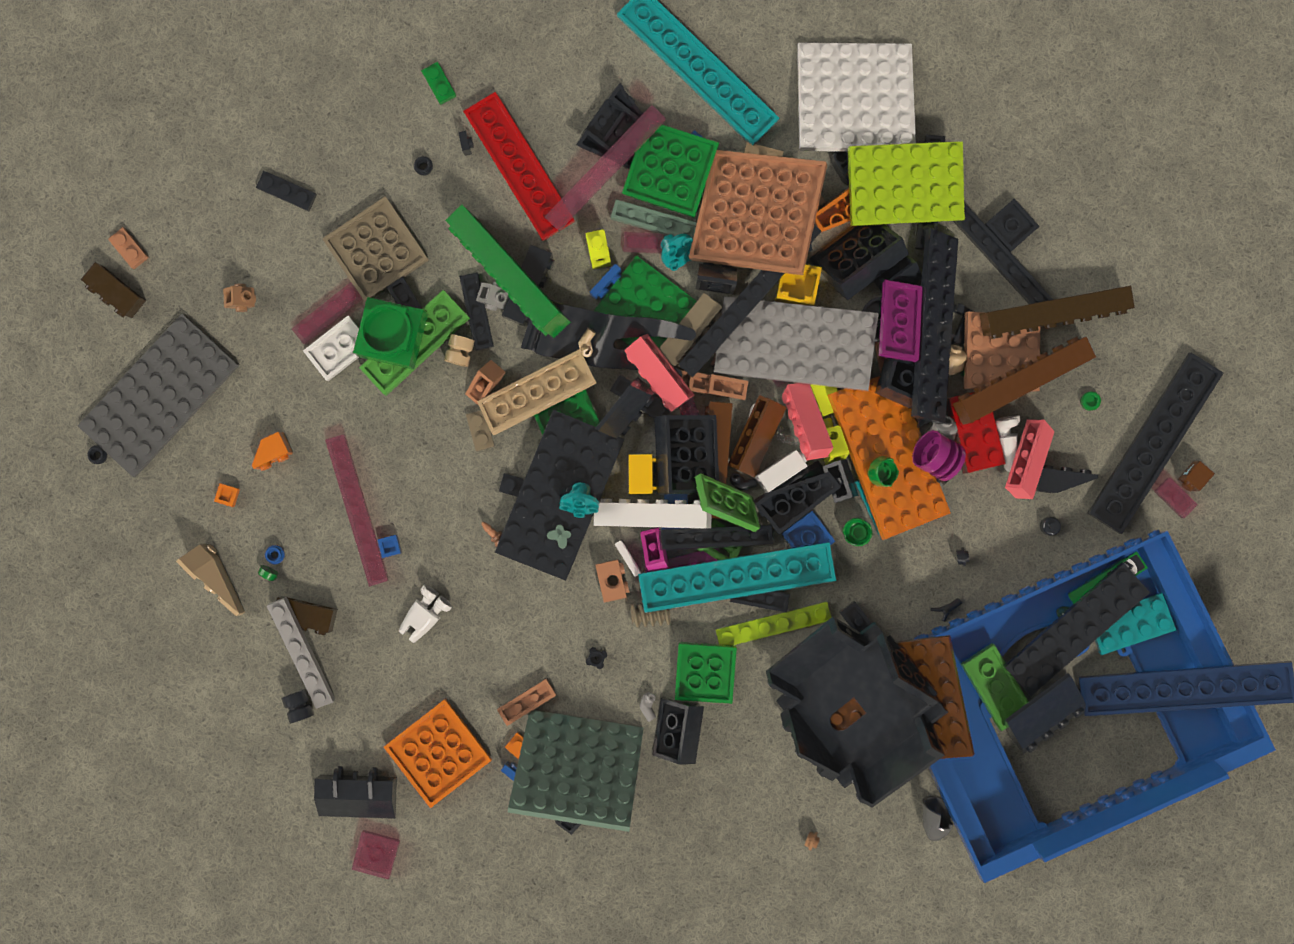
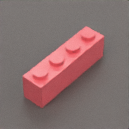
(658, 372)
(807, 421)
(1029, 459)

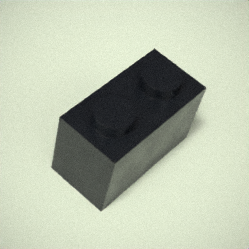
(842, 474)

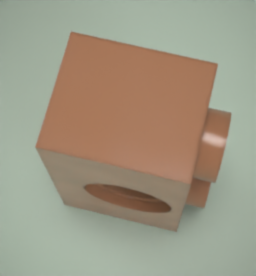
(608, 591)

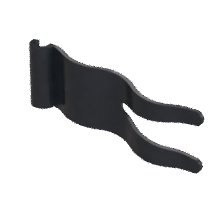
(607, 329)

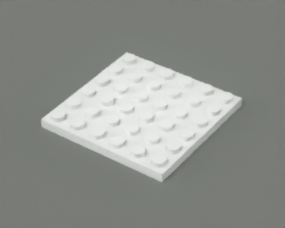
(855, 95)

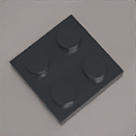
(1012, 225)

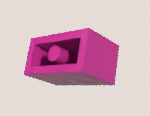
(654, 557)

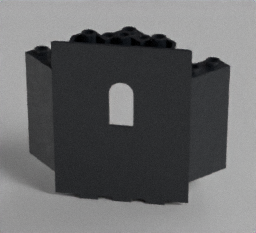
(887, 742)

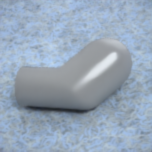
(646, 704)

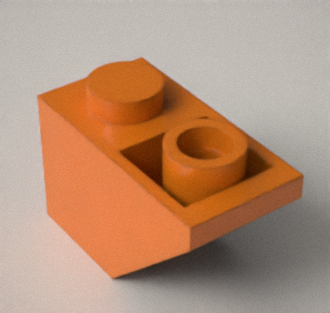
(270, 450)

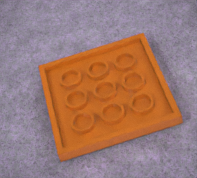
(438, 753)

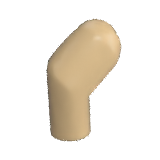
(585, 343)

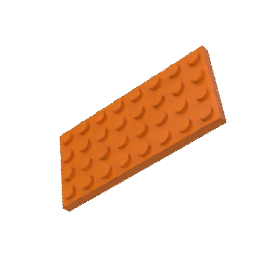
(885, 428)

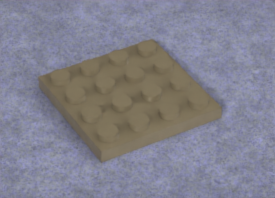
(375, 249)

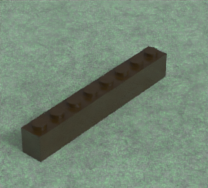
(1057, 311)

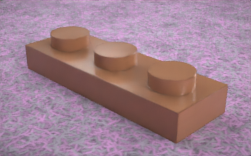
(526, 702)

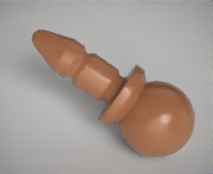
(492, 532)

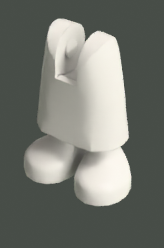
(1008, 440)
(420, 617)

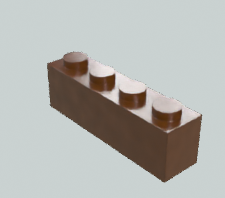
(757, 436)

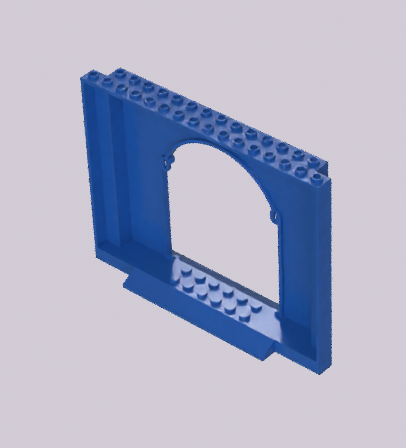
(1209, 742)

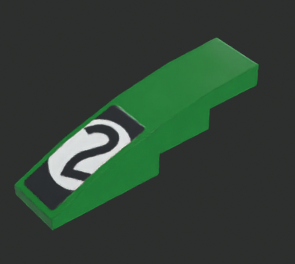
(1132, 561)

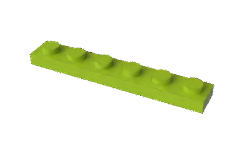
(773, 624)

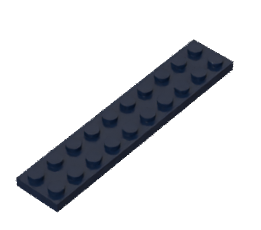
(1189, 688)

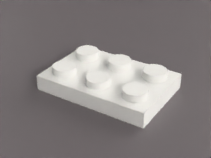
(334, 349)

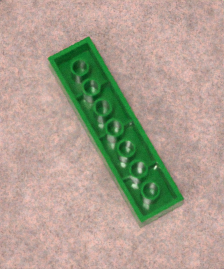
(506, 272)

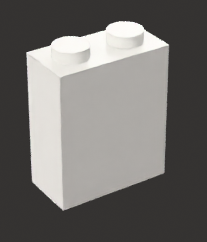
(781, 471)

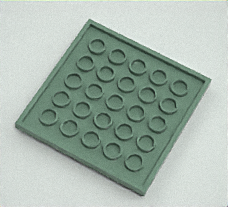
(577, 770)

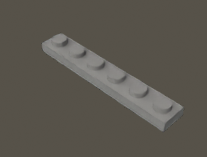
(301, 652)

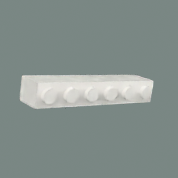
(652, 515)

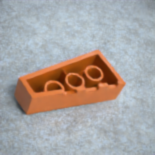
(834, 212)

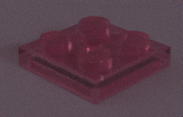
(375, 854)

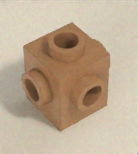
(239, 297)

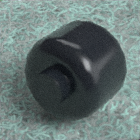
(1050, 526)

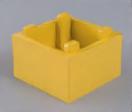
(799, 288)
(641, 474)

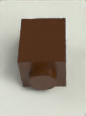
(1195, 476)

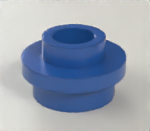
(268, 554)

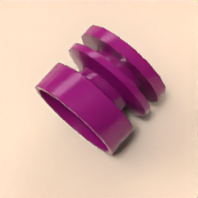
(939, 455)

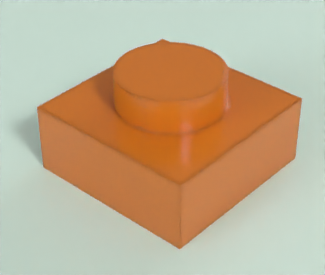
(226, 495)
(515, 744)

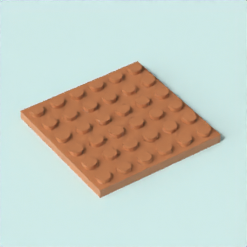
(758, 212)

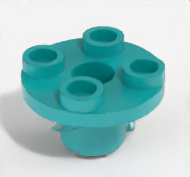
(676, 250)
(579, 501)

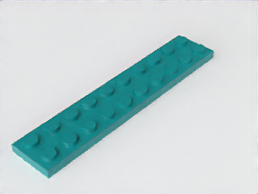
(699, 68)
(736, 577)

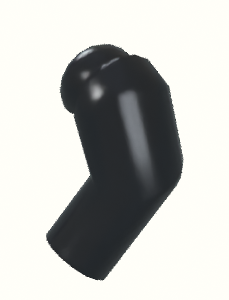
(742, 484)

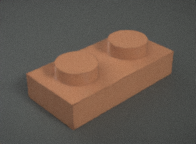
(128, 248)

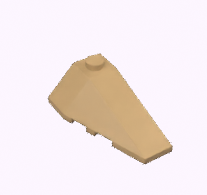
(207, 567)

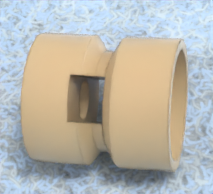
(459, 350)

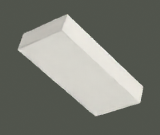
(628, 558)

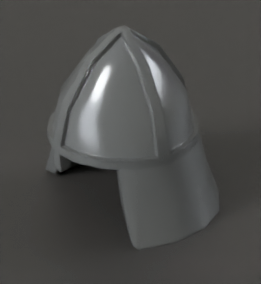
(936, 818)

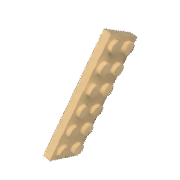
(536, 392)

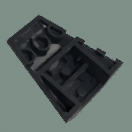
(610, 123)

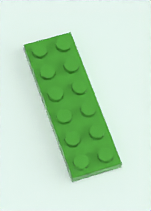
(443, 320)

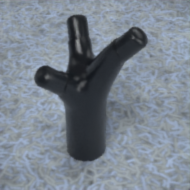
(947, 609)

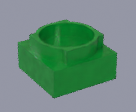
(390, 333)

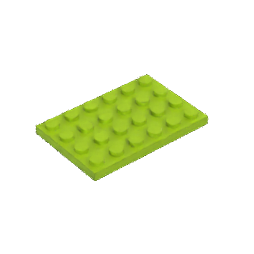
(906, 183)

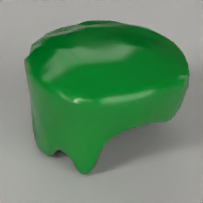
(883, 471)

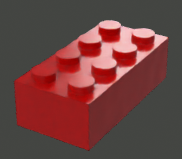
(978, 439)

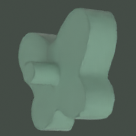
(559, 535)

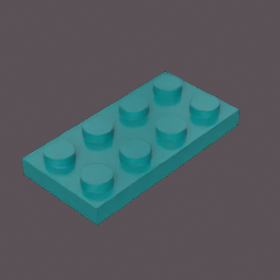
(1143, 622)

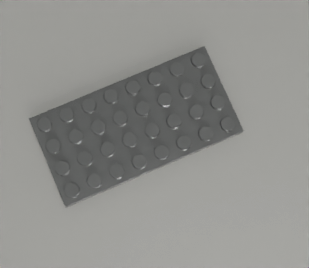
(158, 395)

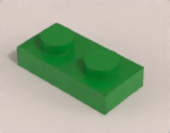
(438, 83)

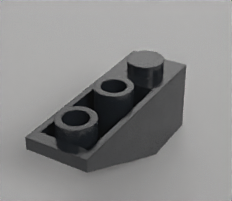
(1060, 480)

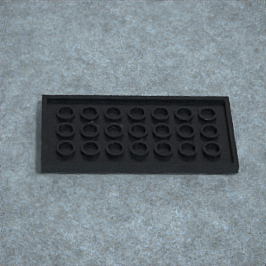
(565, 456)

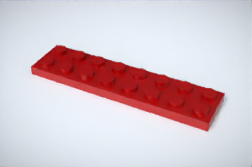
(515, 162)

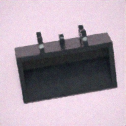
(355, 795)

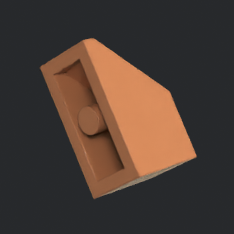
(485, 381)

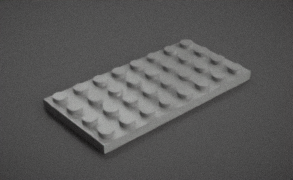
(801, 345)

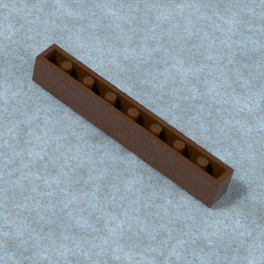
(1022, 381)

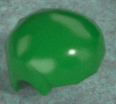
(857, 531)

